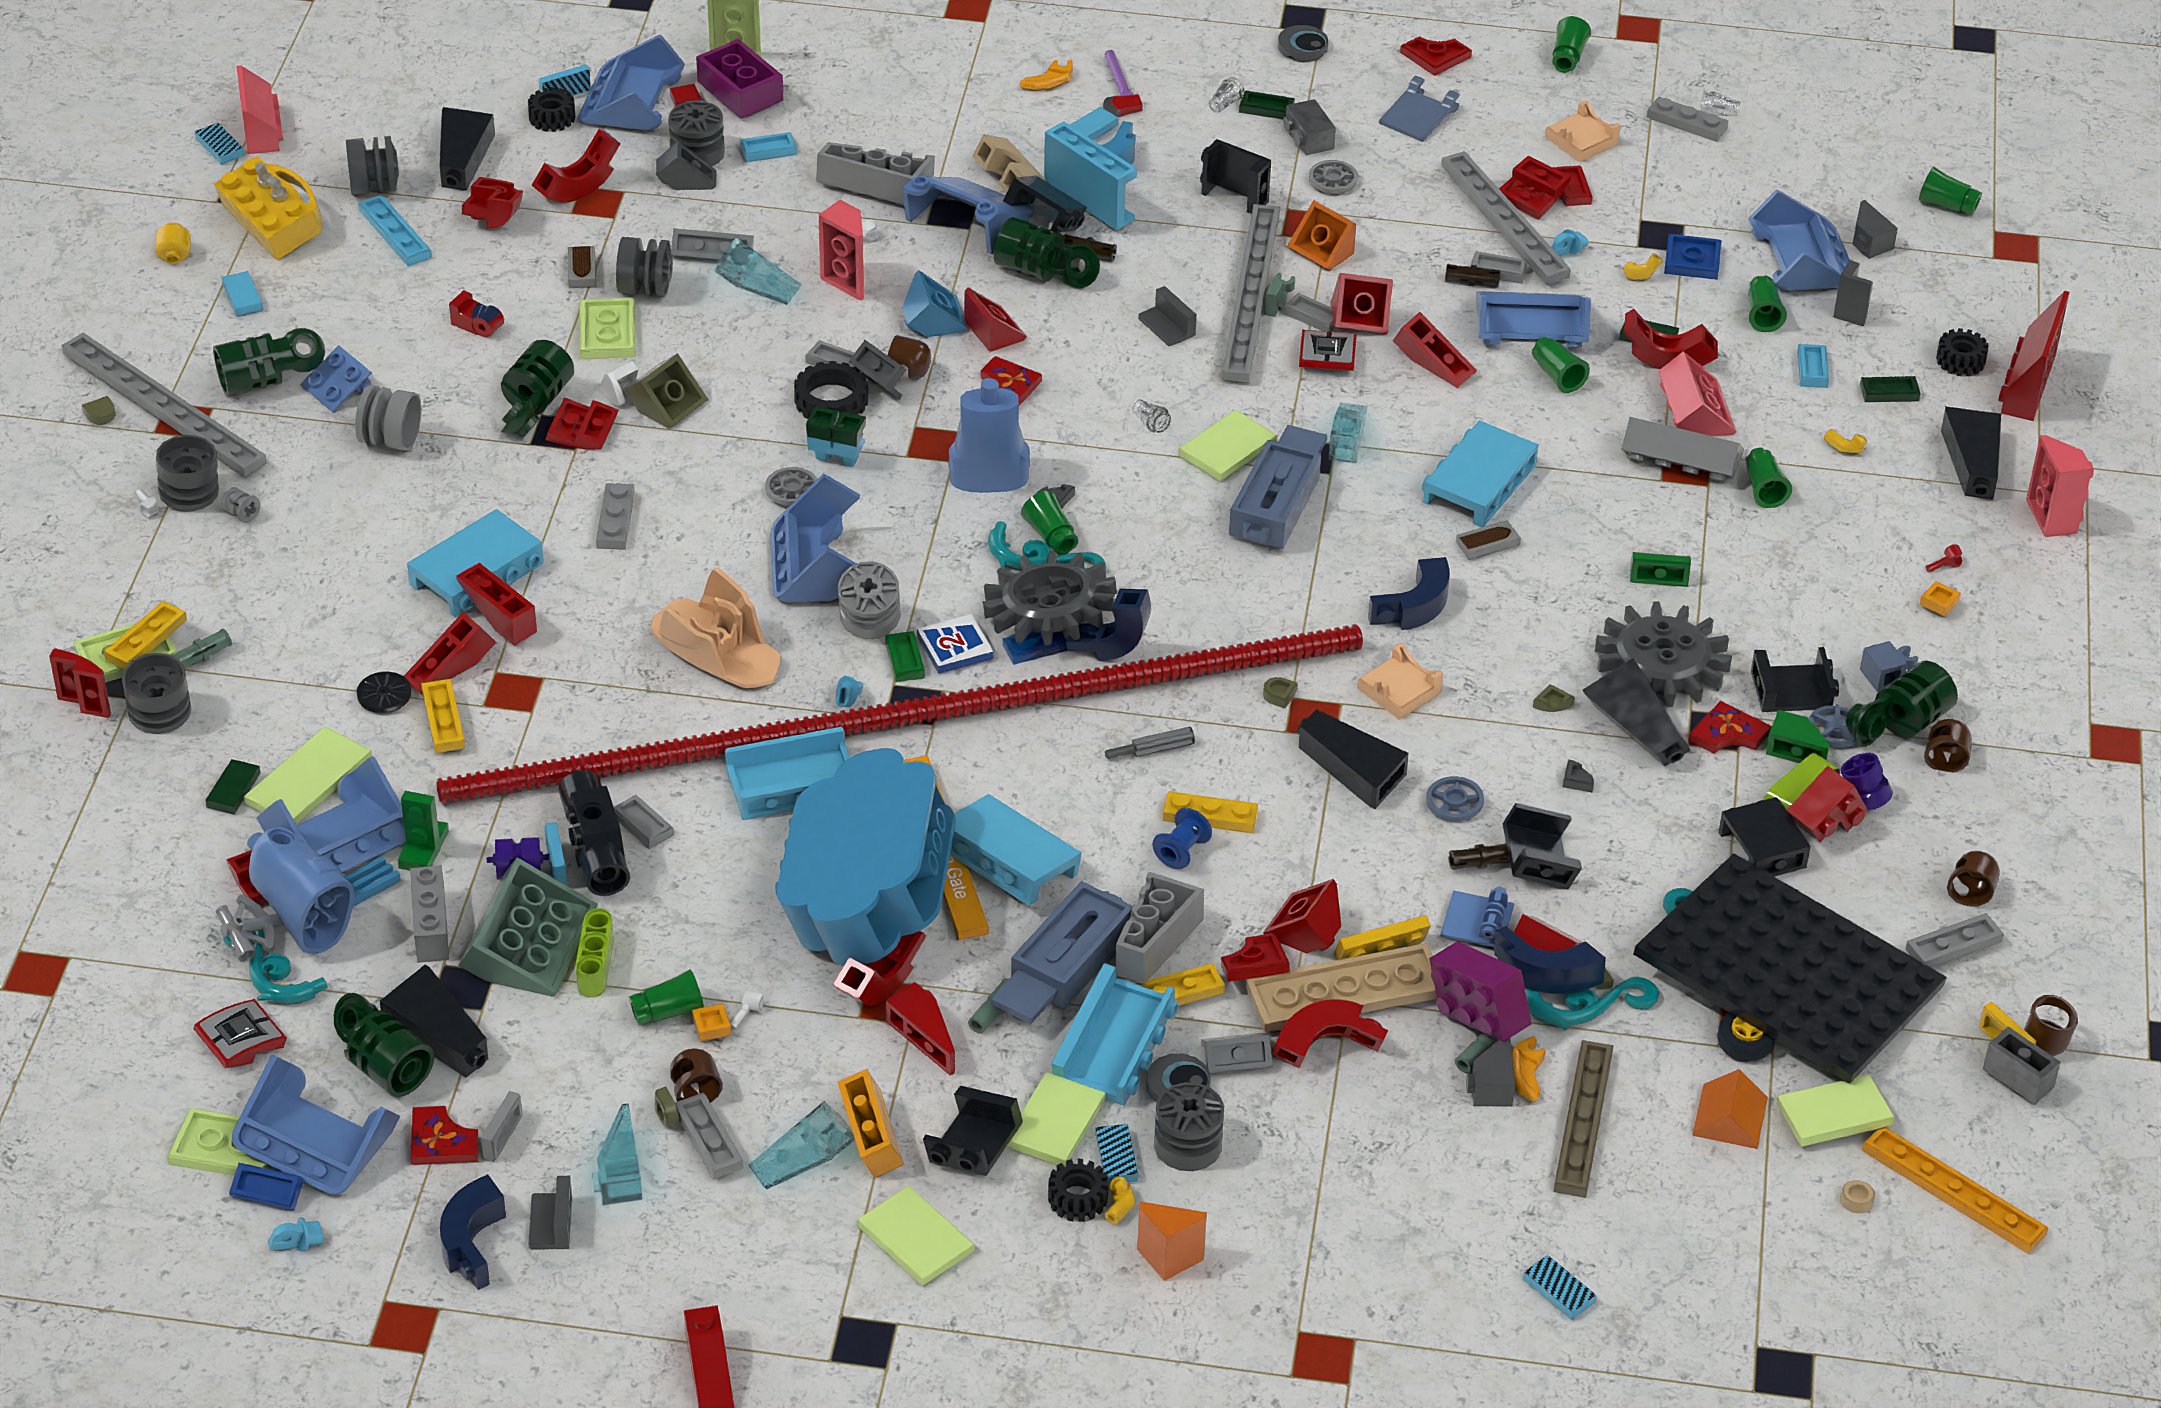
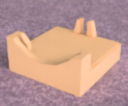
(1583, 133)
(1401, 683)

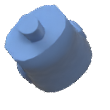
(989, 442)
(301, 888)

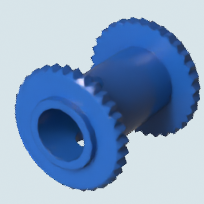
(1174, 847)

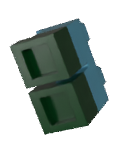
(835, 435)

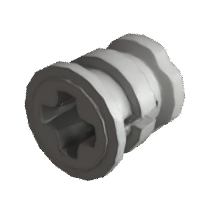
(241, 501)

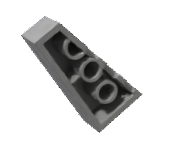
(870, 171)
(1157, 926)

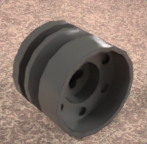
(698, 128)
(371, 165)
(639, 266)
(187, 472)
(156, 693)
(1189, 1126)

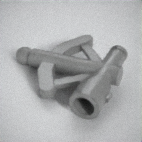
(238, 928)

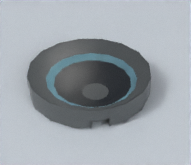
(1303, 43)
(1173, 1070)

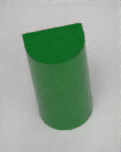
(1660, 569)

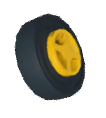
(1742, 1039)

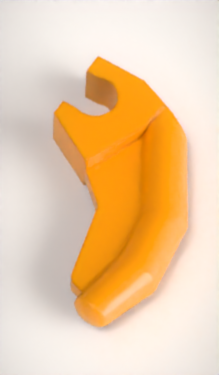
(1053, 77)
(1524, 1064)

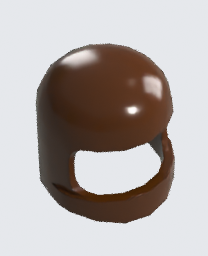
(913, 354)
(1950, 737)
(1977, 872)
(2048, 1034)
(695, 1067)

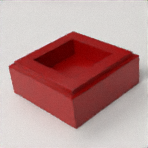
(684, 94)

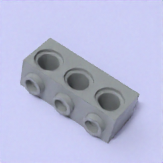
(429, 914)

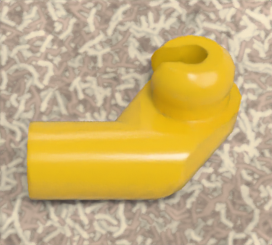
(1642, 271)
(1844, 445)
(1123, 1200)

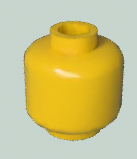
(172, 243)

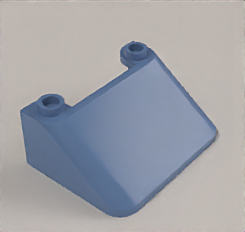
(631, 85)
(990, 206)
(1802, 242)
(1533, 316)
(354, 831)
(304, 1137)

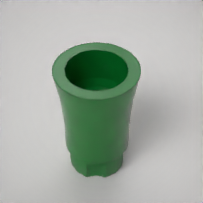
(1570, 41)
(1949, 192)
(1766, 308)
(1561, 365)
(1767, 480)
(1049, 521)
(667, 999)

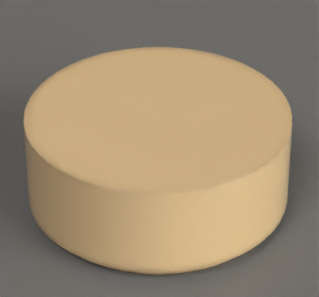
(1857, 1196)

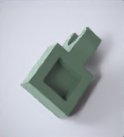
(1277, 294)

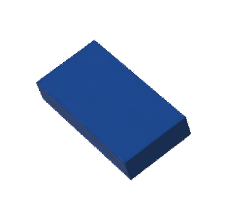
(266, 1186)

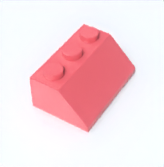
(259, 113)
(842, 248)
(1695, 398)
(2059, 486)

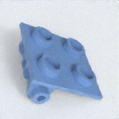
(337, 378)
(1477, 917)

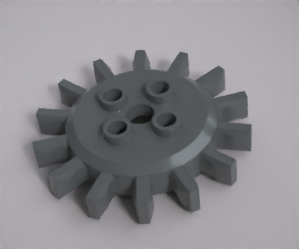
(1075, 595)
(1672, 670)

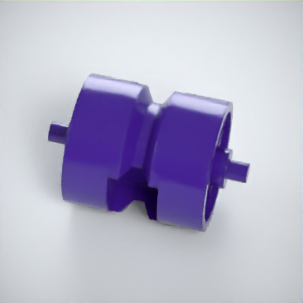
(1867, 776)
(507, 850)

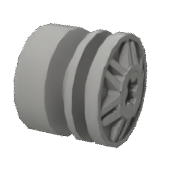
(388, 417)
(869, 600)

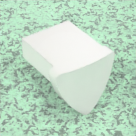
(618, 380)

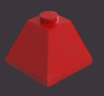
(1308, 918)

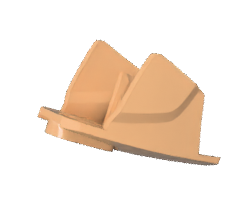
(719, 634)

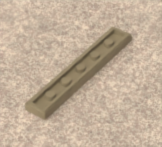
(1583, 1119)

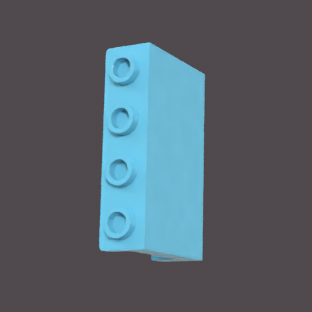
(1088, 174)
(1482, 471)
(492, 541)
(775, 772)
(1010, 848)
(1114, 1035)

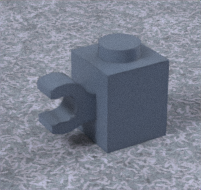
(1885, 663)

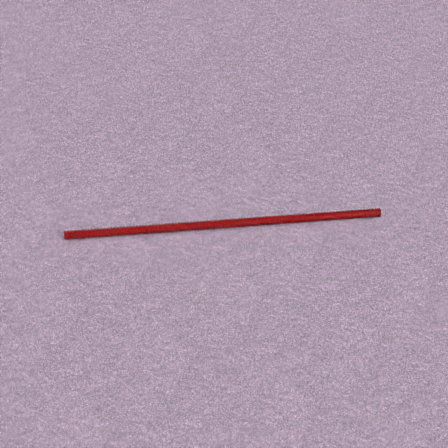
(909, 712)

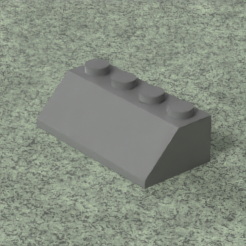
(1683, 448)

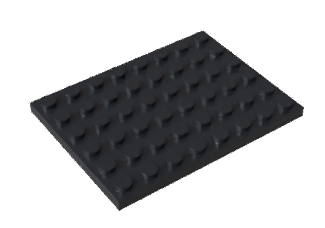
(1790, 967)

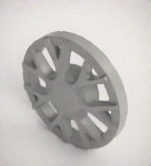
(1333, 177)
(790, 486)

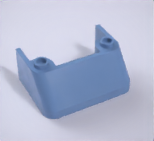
(800, 554)

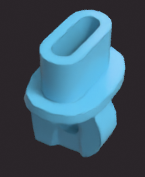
(1569, 242)
(848, 691)
(296, 1235)

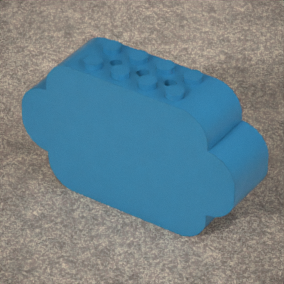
(866, 857)

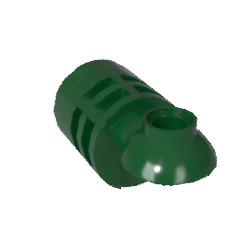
(1043, 254)
(262, 360)
(534, 384)
(1905, 704)
(382, 1046)

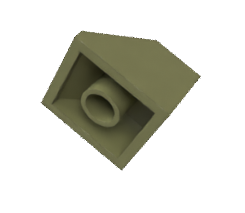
(667, 392)

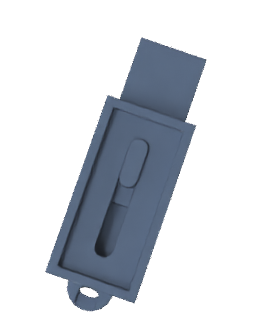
(1278, 488)
(1063, 953)

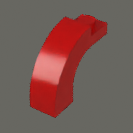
(581, 177)
(1659, 349)
(880, 979)
(1322, 1020)

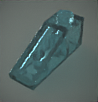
(755, 273)
(1347, 432)
(805, 1146)
(618, 1164)

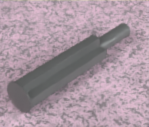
(1155, 743)

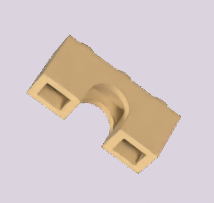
(1004, 158)

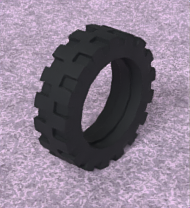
(831, 374)

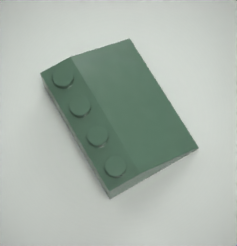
(527, 931)

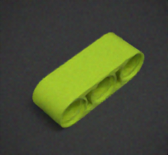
(1798, 779)
(594, 952)

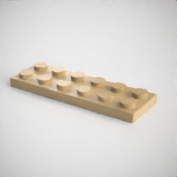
(1371, 980)

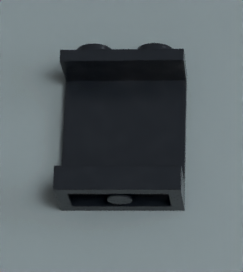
(1237, 172)
(1028, 188)
(1794, 685)
(1767, 836)
(1537, 846)
(978, 1132)

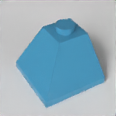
(932, 308)

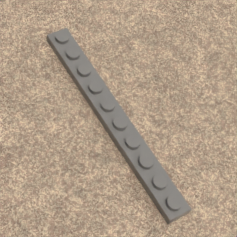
(1250, 294)
(163, 403)

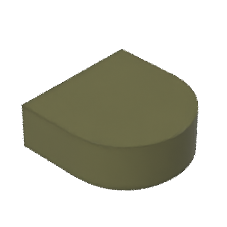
(99, 411)
(1279, 691)
(666, 1107)

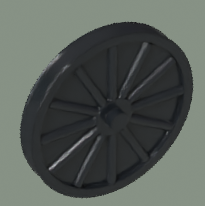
(383, 692)

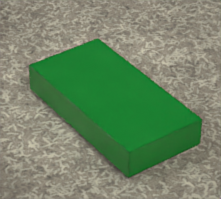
(904, 656)

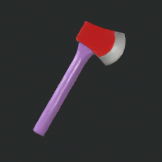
(1127, 101)

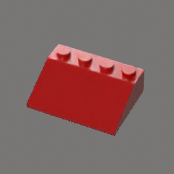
(2033, 362)

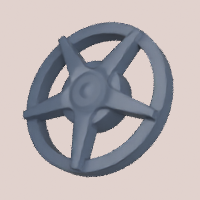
(1834, 725)
(1455, 798)

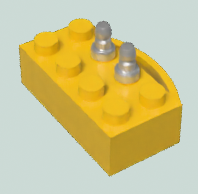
(270, 205)

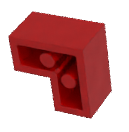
(1826, 804)

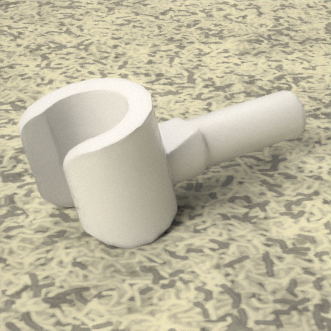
(869, 230)
(147, 505)
(750, 1001)

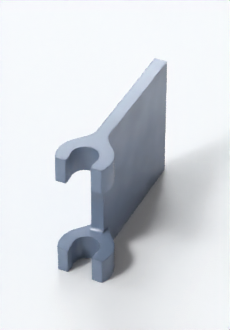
(1418, 114)

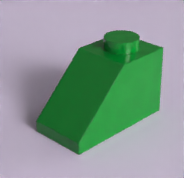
(1795, 738)

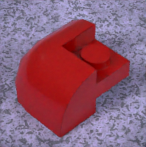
(492, 201)

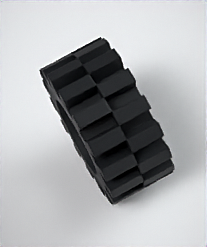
(551, 109)
(1962, 352)
(1078, 1204)

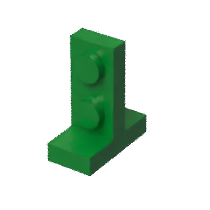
(422, 831)

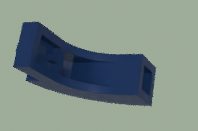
(1417, 605)
(1119, 637)
(1551, 971)
(464, 1216)

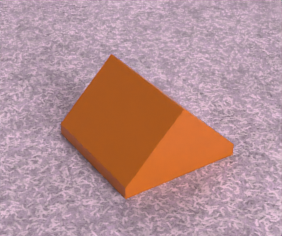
(1324, 236)
(1731, 1110)
(1171, 1237)

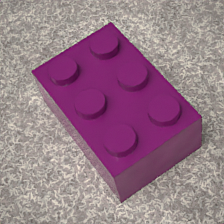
(739, 78)
(1480, 991)

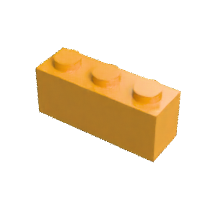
(870, 1123)

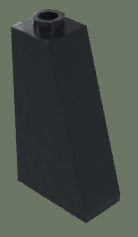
(463, 145)
(1973, 448)
(1635, 708)
(1353, 757)
(439, 1020)

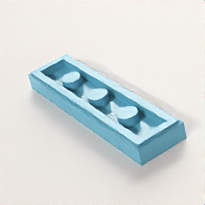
(394, 230)

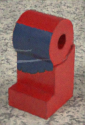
(474, 316)

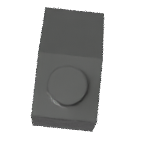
(685, 170)
(1873, 231)
(1493, 1077)

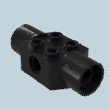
(594, 832)

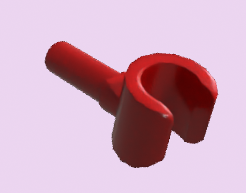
(1953, 557)

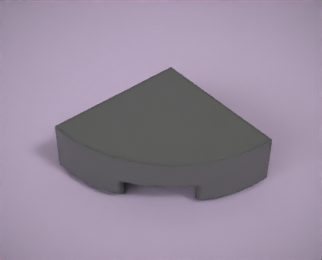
(1062, 493)
(1577, 777)

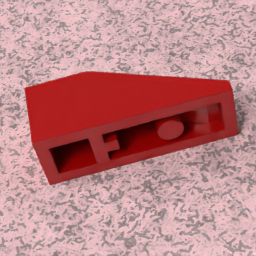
(1432, 351)
(499, 603)
(452, 653)
(920, 1021)
(708, 1357)

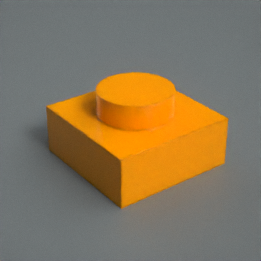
(1940, 598)
(711, 1022)

